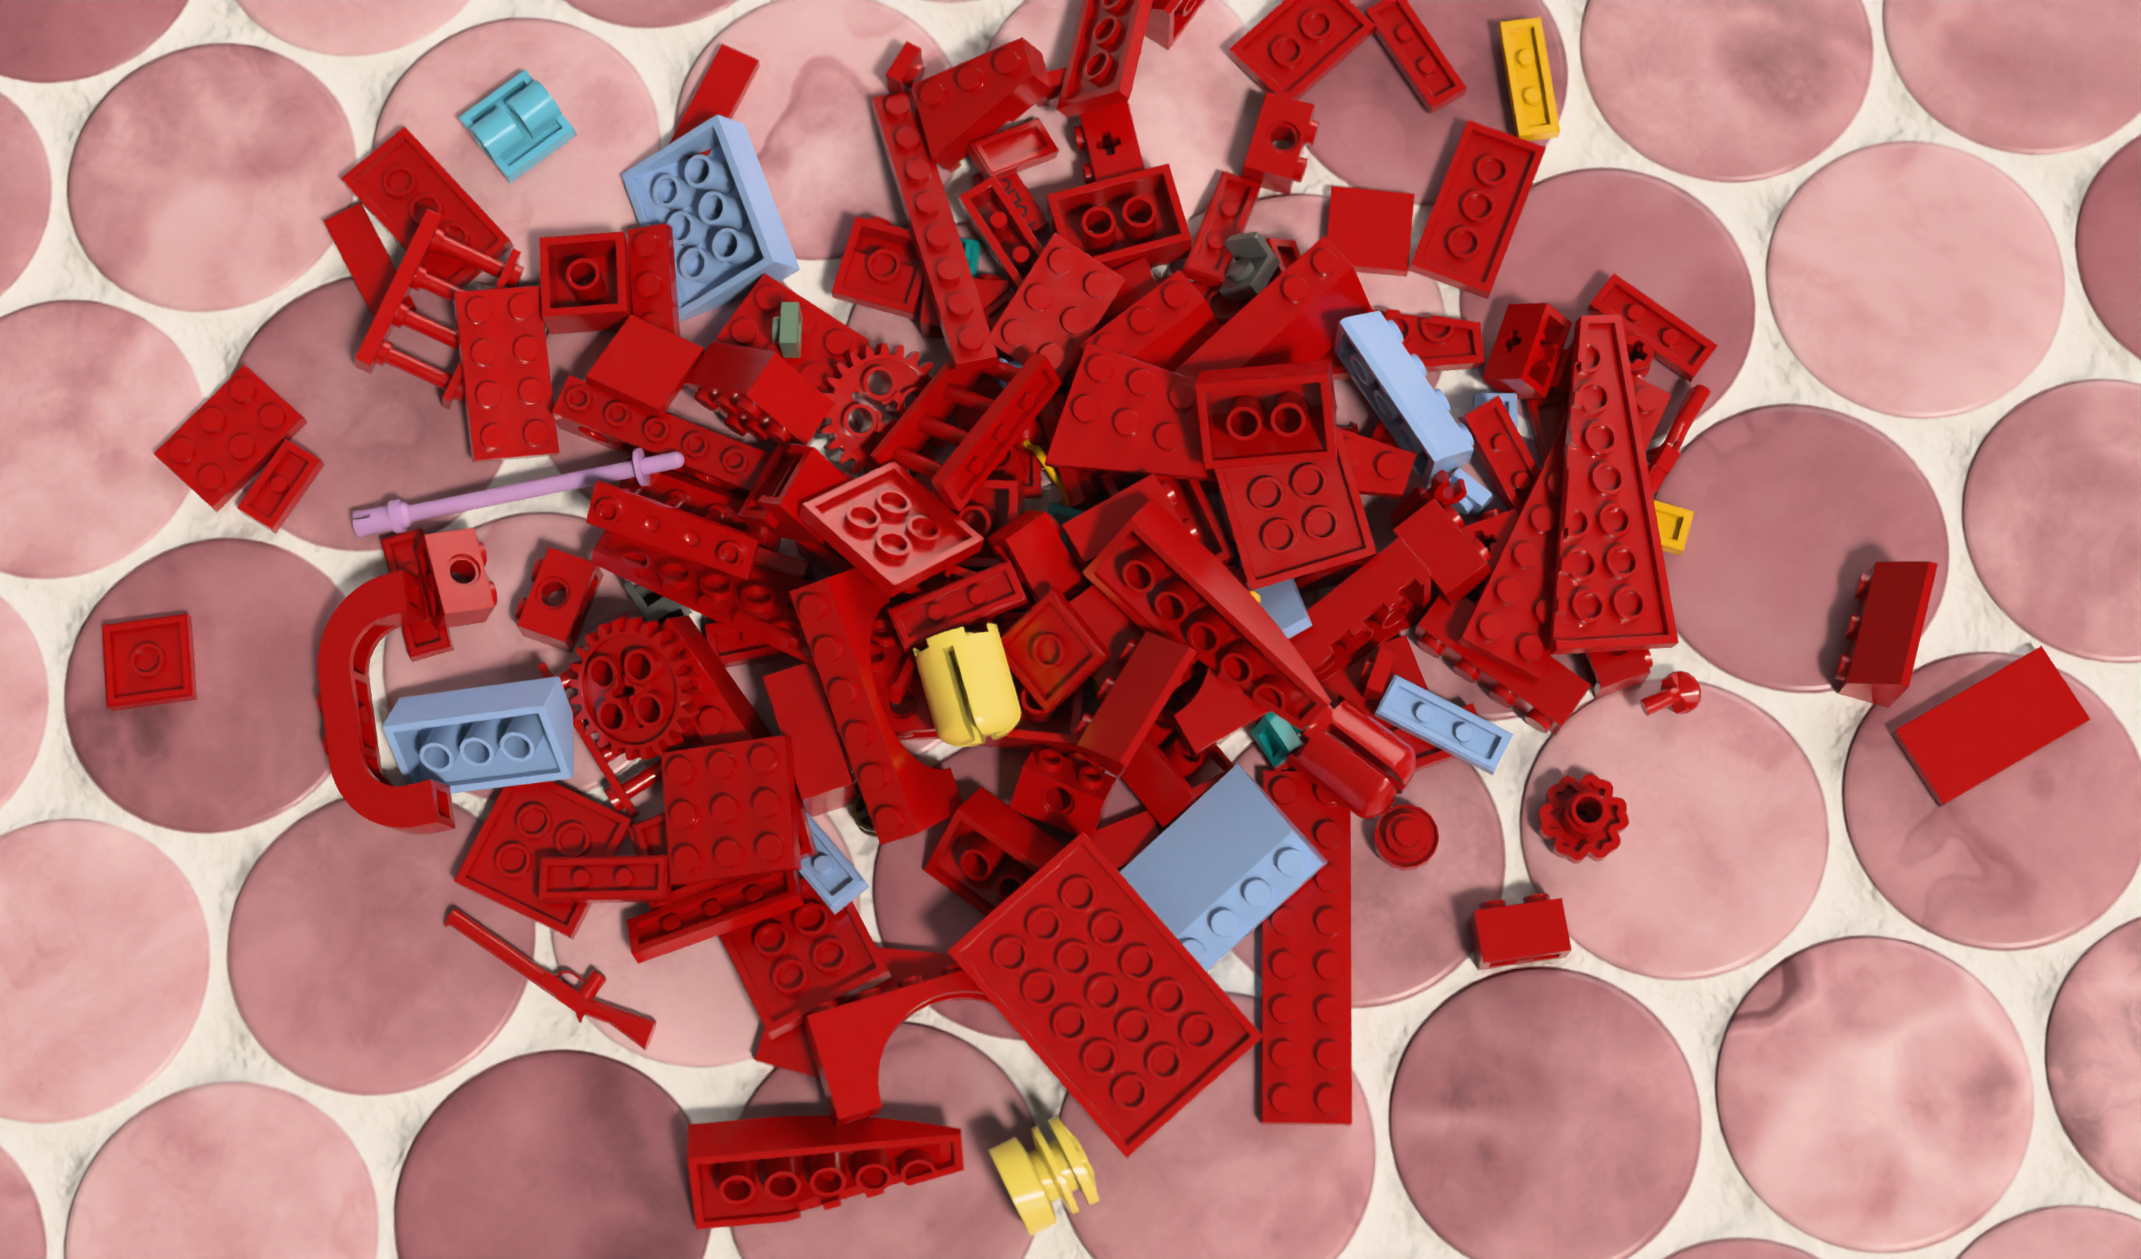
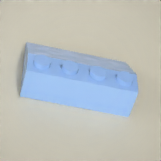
(718, 212)
(1223, 867)

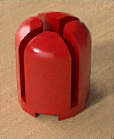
(1355, 759)

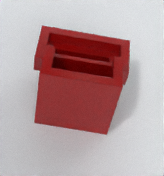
(788, 481)

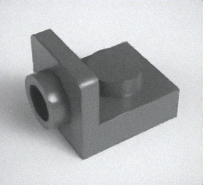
(1252, 268)

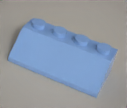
(1402, 395)
(484, 735)

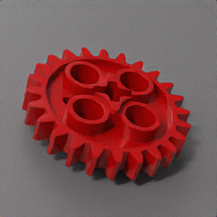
(899, 379)
(634, 688)

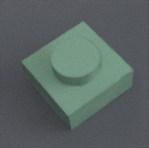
(788, 329)

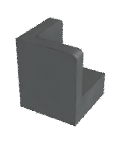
(654, 606)

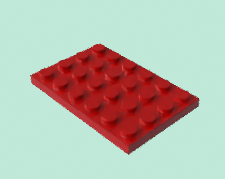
(1105, 994)

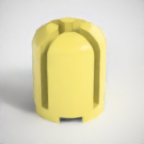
(968, 686)

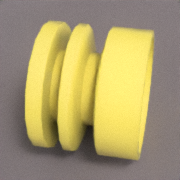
(1045, 1175)

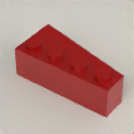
(1365, 611)

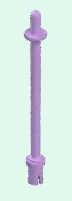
(399, 515)

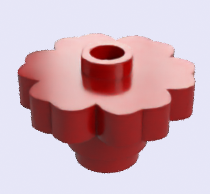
(1571, 835)

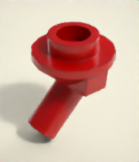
(1678, 692)

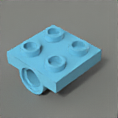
(518, 125)

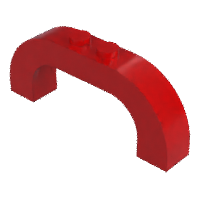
(349, 713)

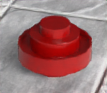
(1406, 837)

